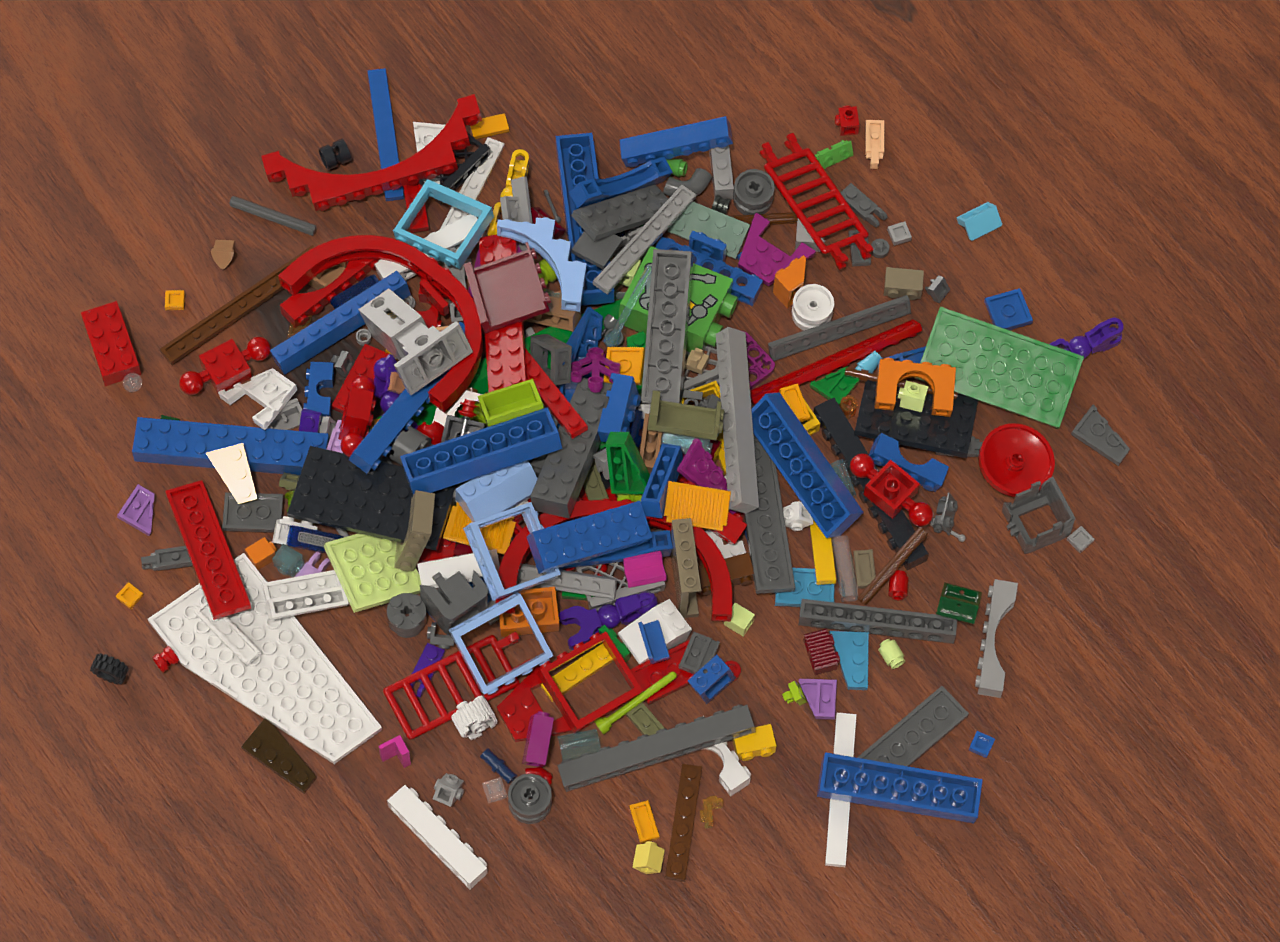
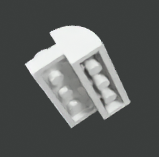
(303, 594)

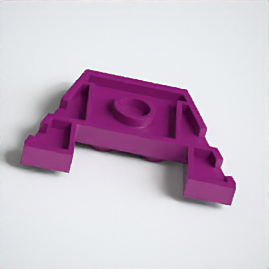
(764, 258)

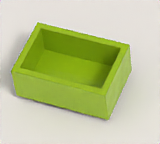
(510, 402)

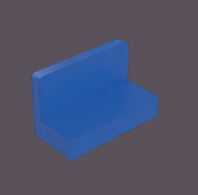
(654, 641)

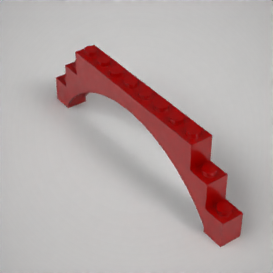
(339, 189)

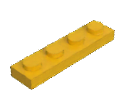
(580, 670)

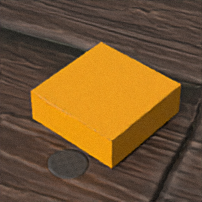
(174, 299)
(129, 595)

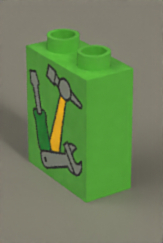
(708, 302)

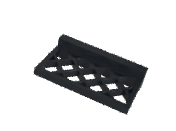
(465, 169)

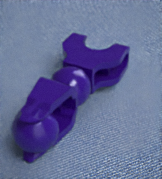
(1095, 340)
(382, 373)
(626, 610)

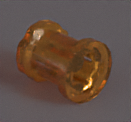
(848, 401)

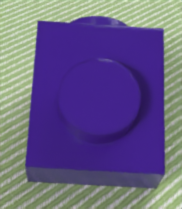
(310, 421)

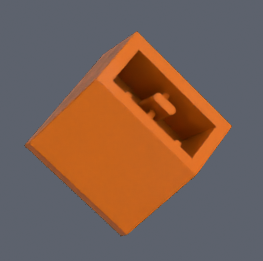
(789, 281)

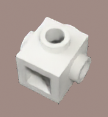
(797, 516)

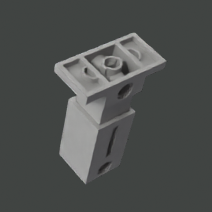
(420, 350)

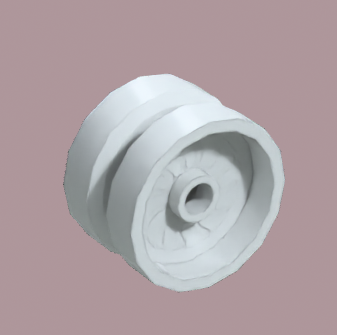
(812, 306)

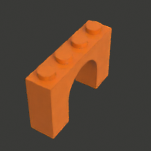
(939, 378)

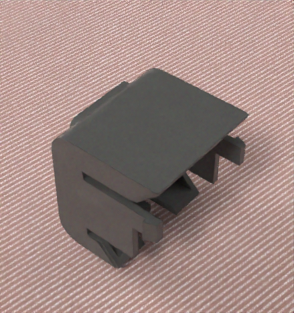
(1032, 500)
(460, 599)

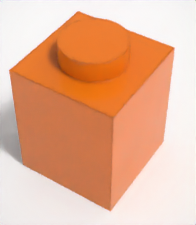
(261, 553)

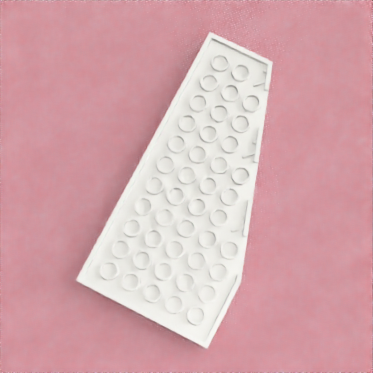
(286, 684)

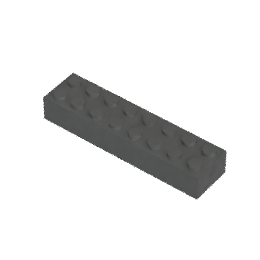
(667, 325)
(568, 467)

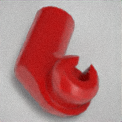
(541, 772)

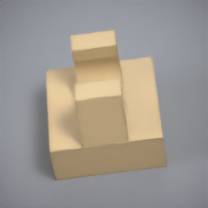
(697, 361)

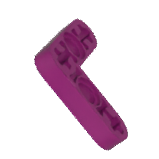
(757, 365)

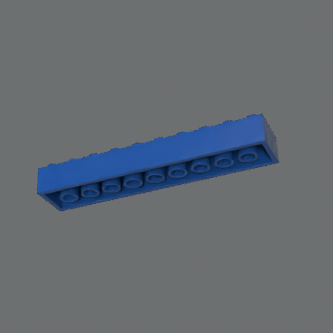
(577, 164)
(188, 443)

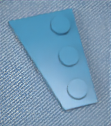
(853, 657)

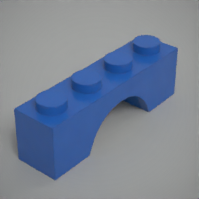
(928, 475)

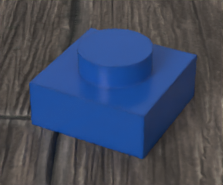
(981, 744)

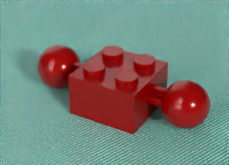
(225, 366)
(357, 414)
(891, 489)

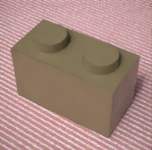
(903, 282)

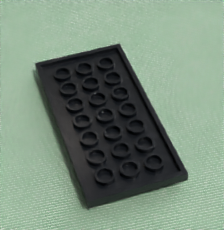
(373, 504)

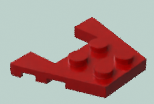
(521, 705)

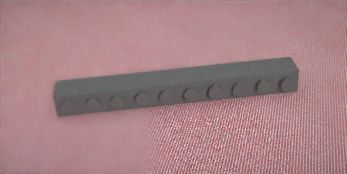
(656, 748)

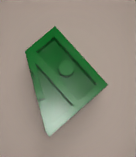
(835, 385)

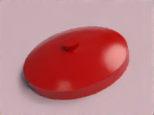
(1015, 458)

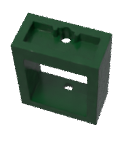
(958, 605)

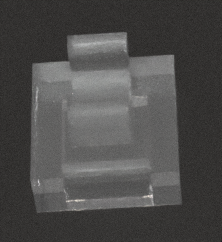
(494, 790)

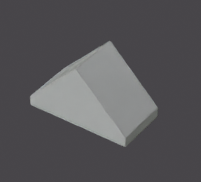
(803, 236)

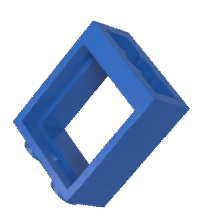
(710, 684)

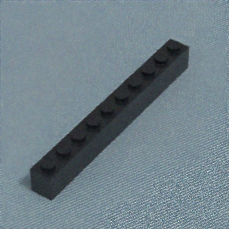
(847, 445)

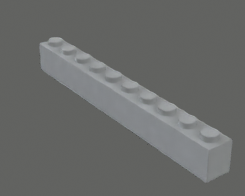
(737, 420)

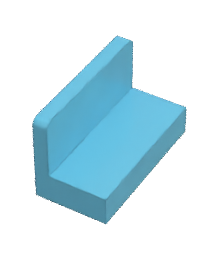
(980, 220)

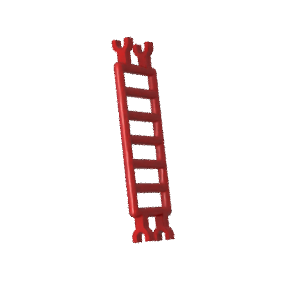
(834, 248)

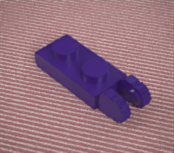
(429, 656)

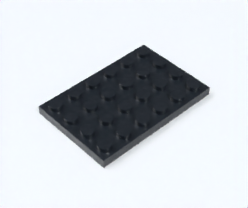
(919, 429)

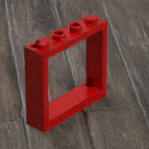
(575, 724)

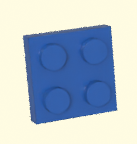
(713, 248)
(1008, 310)

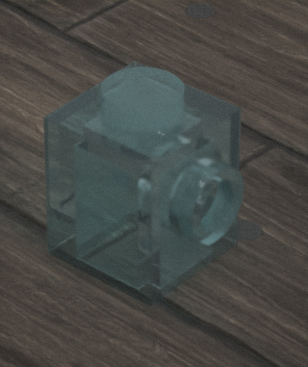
(288, 561)

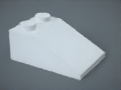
(672, 623)

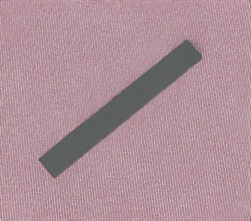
(839, 328)

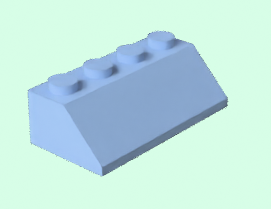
(496, 491)

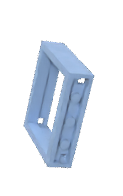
(484, 558)
(486, 615)

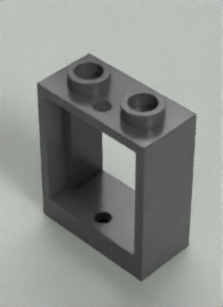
(560, 353)

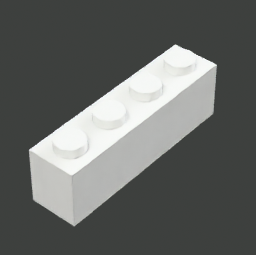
(451, 565)

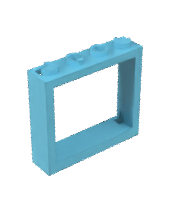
(456, 200)

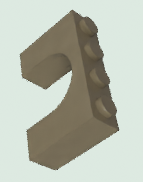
(418, 531)

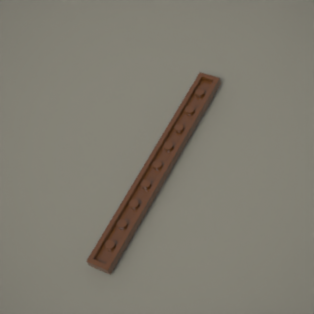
(225, 315)

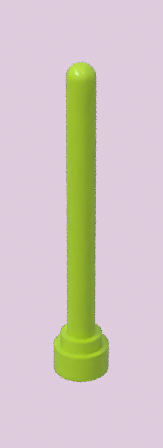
(605, 723)

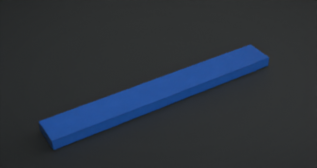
(384, 125)

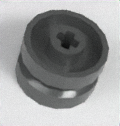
(753, 192)
(526, 809)

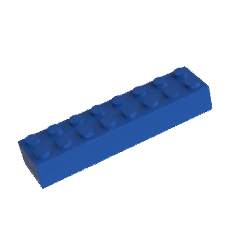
(481, 452)
(804, 466)
(899, 787)

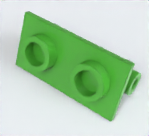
(837, 153)

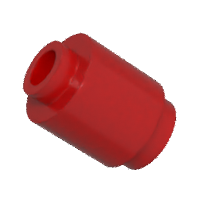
(898, 585)

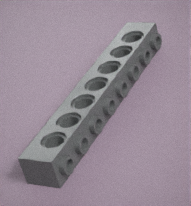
(877, 621)

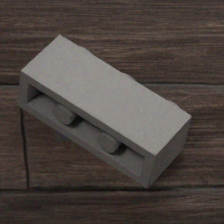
(721, 172)

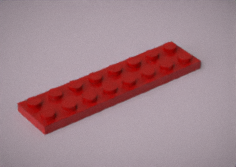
(208, 550)

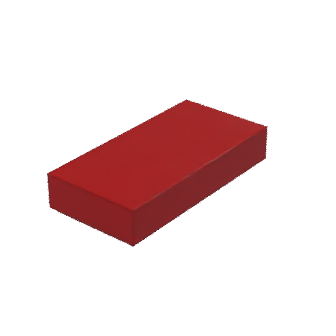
(434, 297)

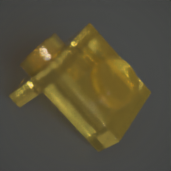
(706, 814)

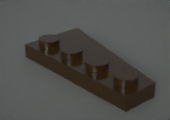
(276, 754)

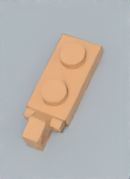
(874, 141)

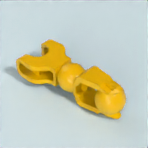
(517, 169)

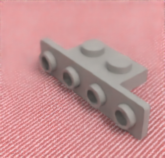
(517, 207)

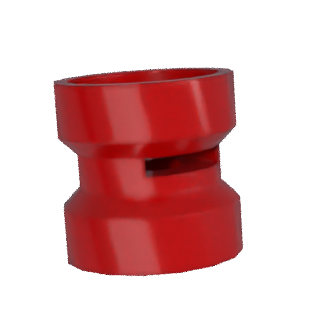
(165, 659)

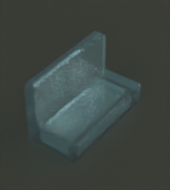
(576, 744)

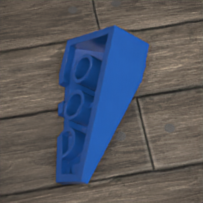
(585, 336)

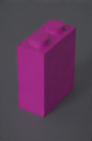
(538, 739)

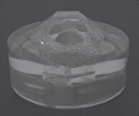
(132, 382)

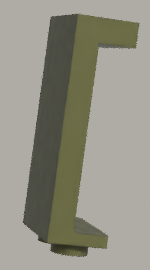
(684, 418)

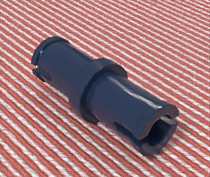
(498, 766)

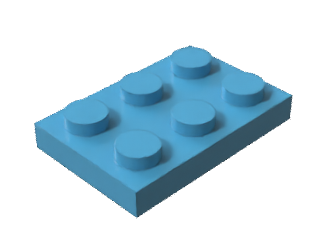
(805, 589)

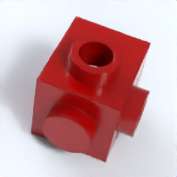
(847, 120)

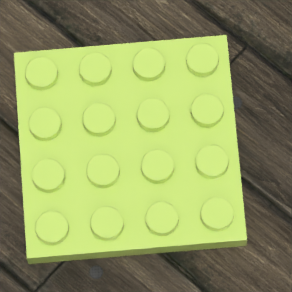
(368, 571)

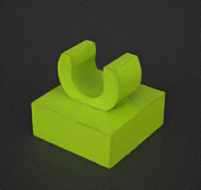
(795, 694)

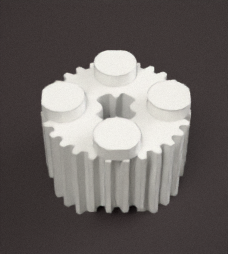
(474, 717)

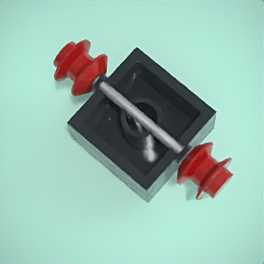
(458, 426)

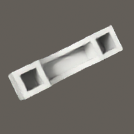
(733, 775)

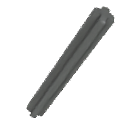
(272, 215)

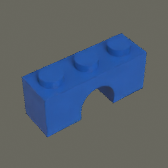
(319, 376)

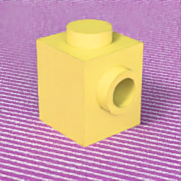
(648, 858)

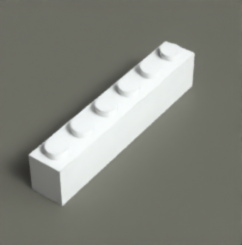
(449, 237)
(437, 836)

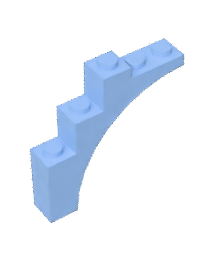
(556, 252)

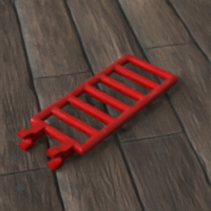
(440, 666)

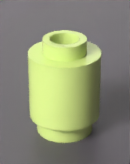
(891, 653)

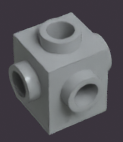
(448, 789)

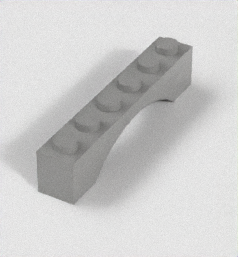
(992, 675)

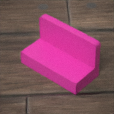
(644, 569)
(395, 747)

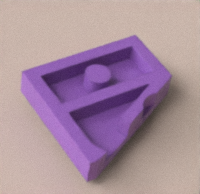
(138, 510)
(820, 696)

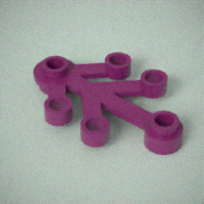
(594, 356)

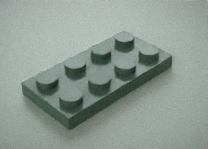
(714, 225)

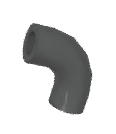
(697, 183)

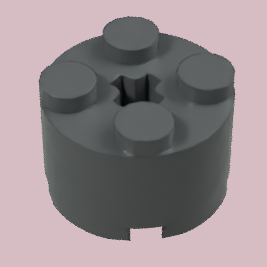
(409, 442)
(406, 604)

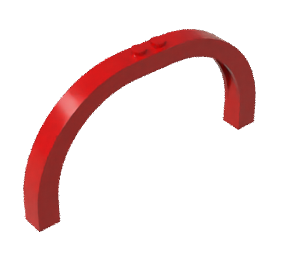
(399, 252)
(705, 550)

